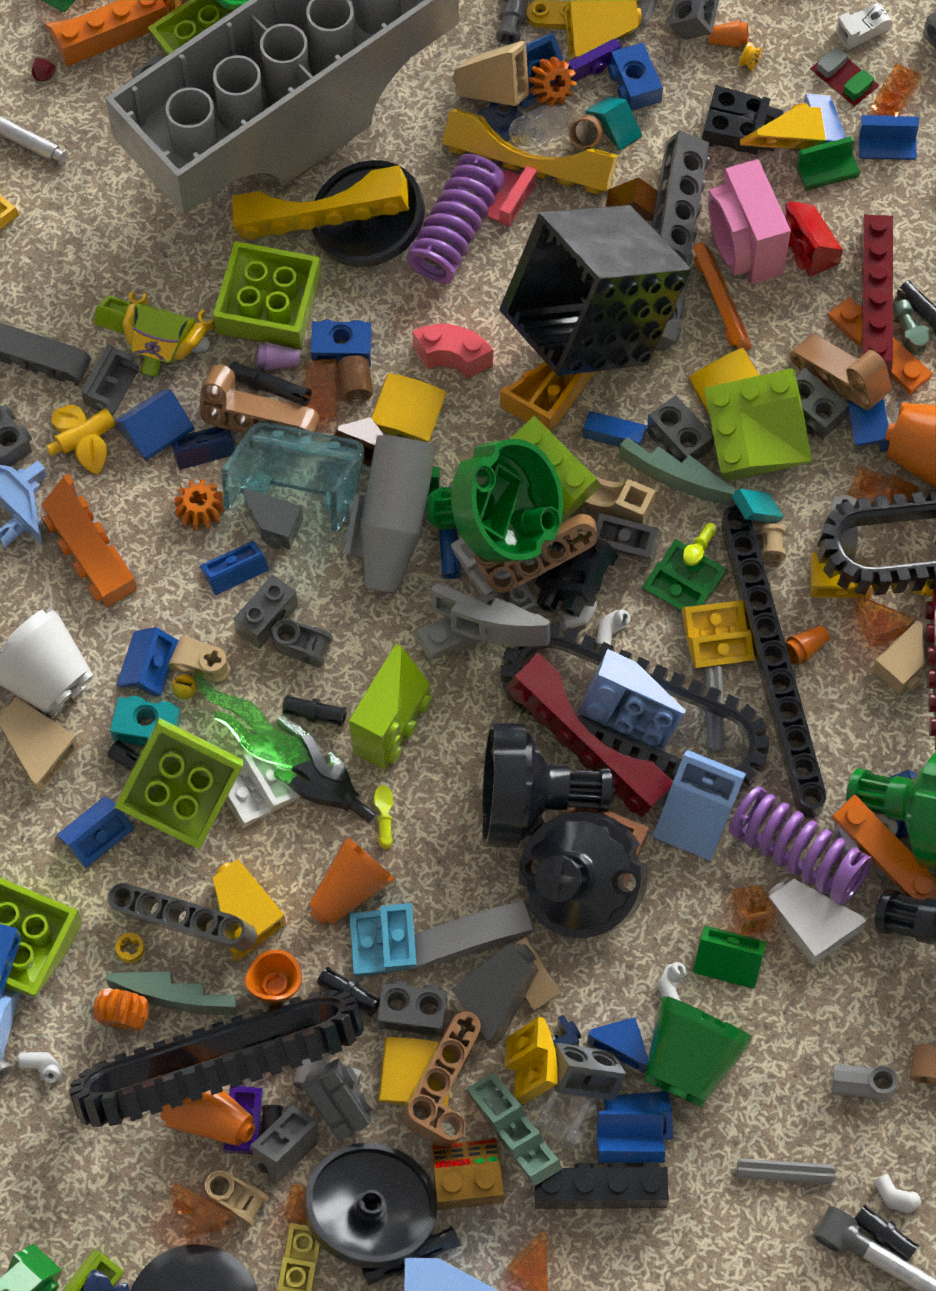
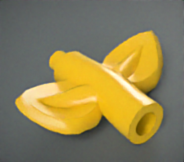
(81, 436)

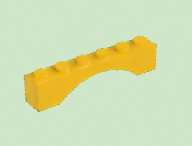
(473, 134)
(377, 194)

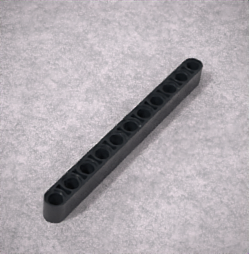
(777, 672)

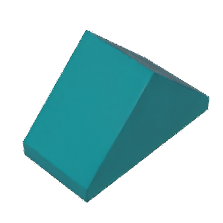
(617, 121)

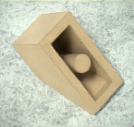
(903, 661)

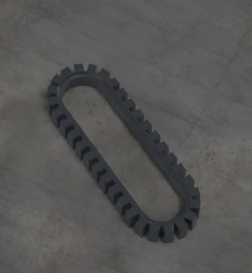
(878, 513)
(693, 695)
(99, 1092)

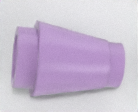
(275, 356)

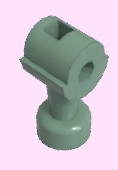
(915, 336)

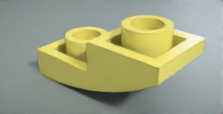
(300, 1260)

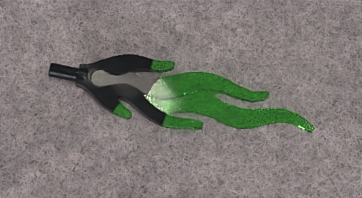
(299, 755)

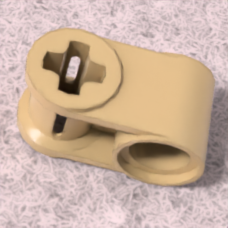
(197, 657)
(237, 1197)

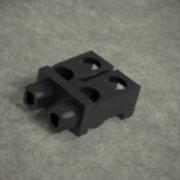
(735, 116)
(575, 579)

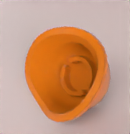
(274, 977)

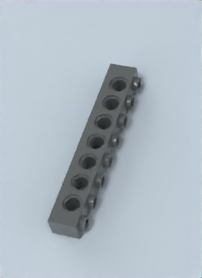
(678, 209)

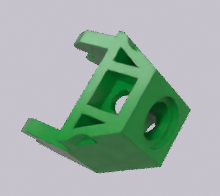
(31, 1272)

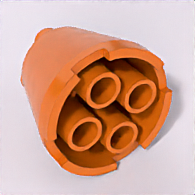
(914, 441)

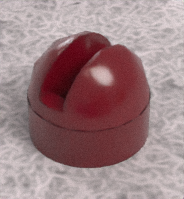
(42, 69)

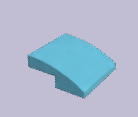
(383, 940)

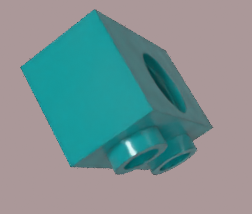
(132, 711)

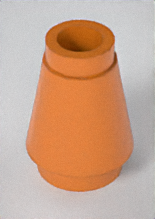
(730, 34)
(806, 644)

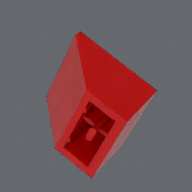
(811, 239)

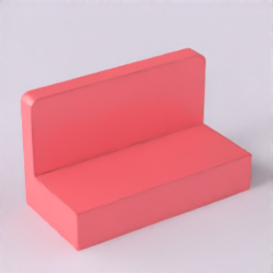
(512, 195)

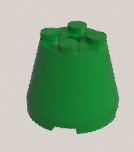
(692, 1051)

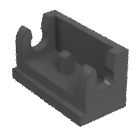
(109, 380)
(285, 1143)

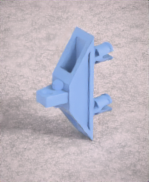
(19, 499)

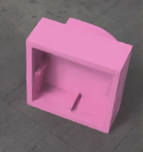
(749, 223)

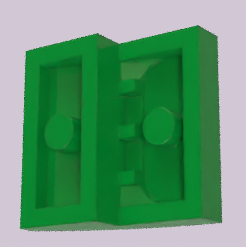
(684, 584)

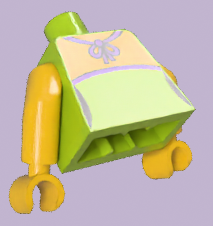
(161, 333)

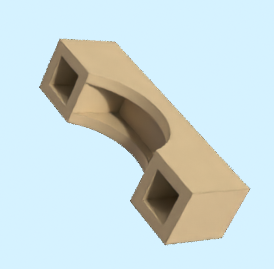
(622, 500)

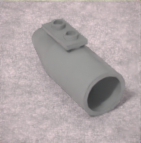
(391, 515)

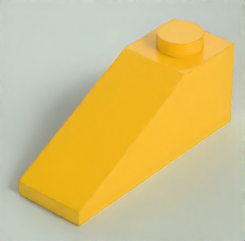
(793, 130)

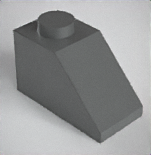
(274, 518)

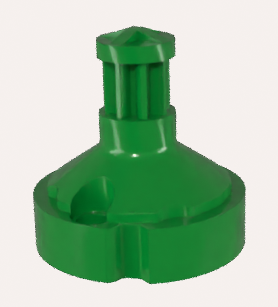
(501, 501)
(904, 801)

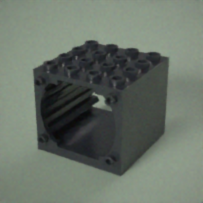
(594, 289)

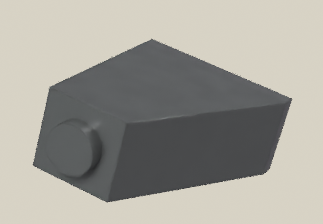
(498, 989)

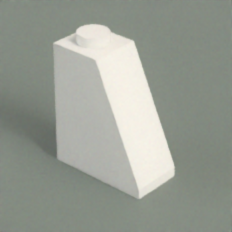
(813, 919)

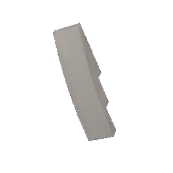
(472, 934)

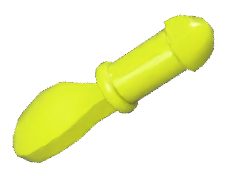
(694, 552)
(383, 802)

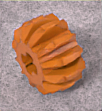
(555, 91)
(190, 512)
(121, 1009)

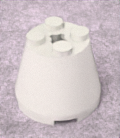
(43, 663)

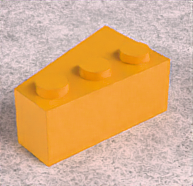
(543, 395)

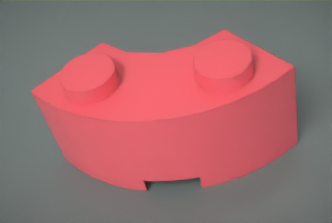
(452, 347)

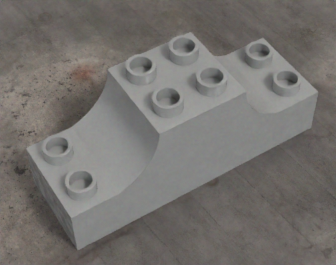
(268, 90)

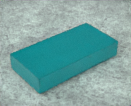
(757, 506)

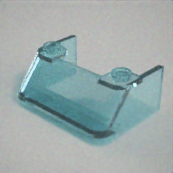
(297, 461)

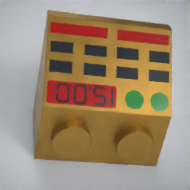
(467, 1174)

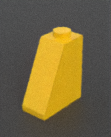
(597, 22)
(245, 898)

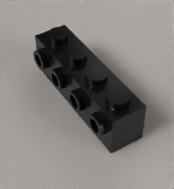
(604, 1187)

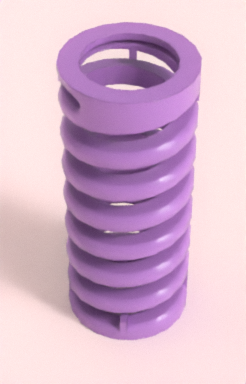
(442, 215)
(841, 886)

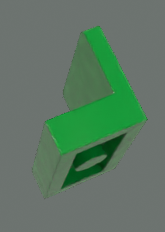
(827, 163)
(729, 957)

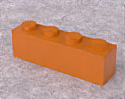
(104, 28)
(87, 544)

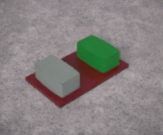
(845, 76)

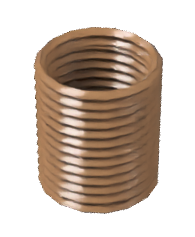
(573, 136)
(354, 375)

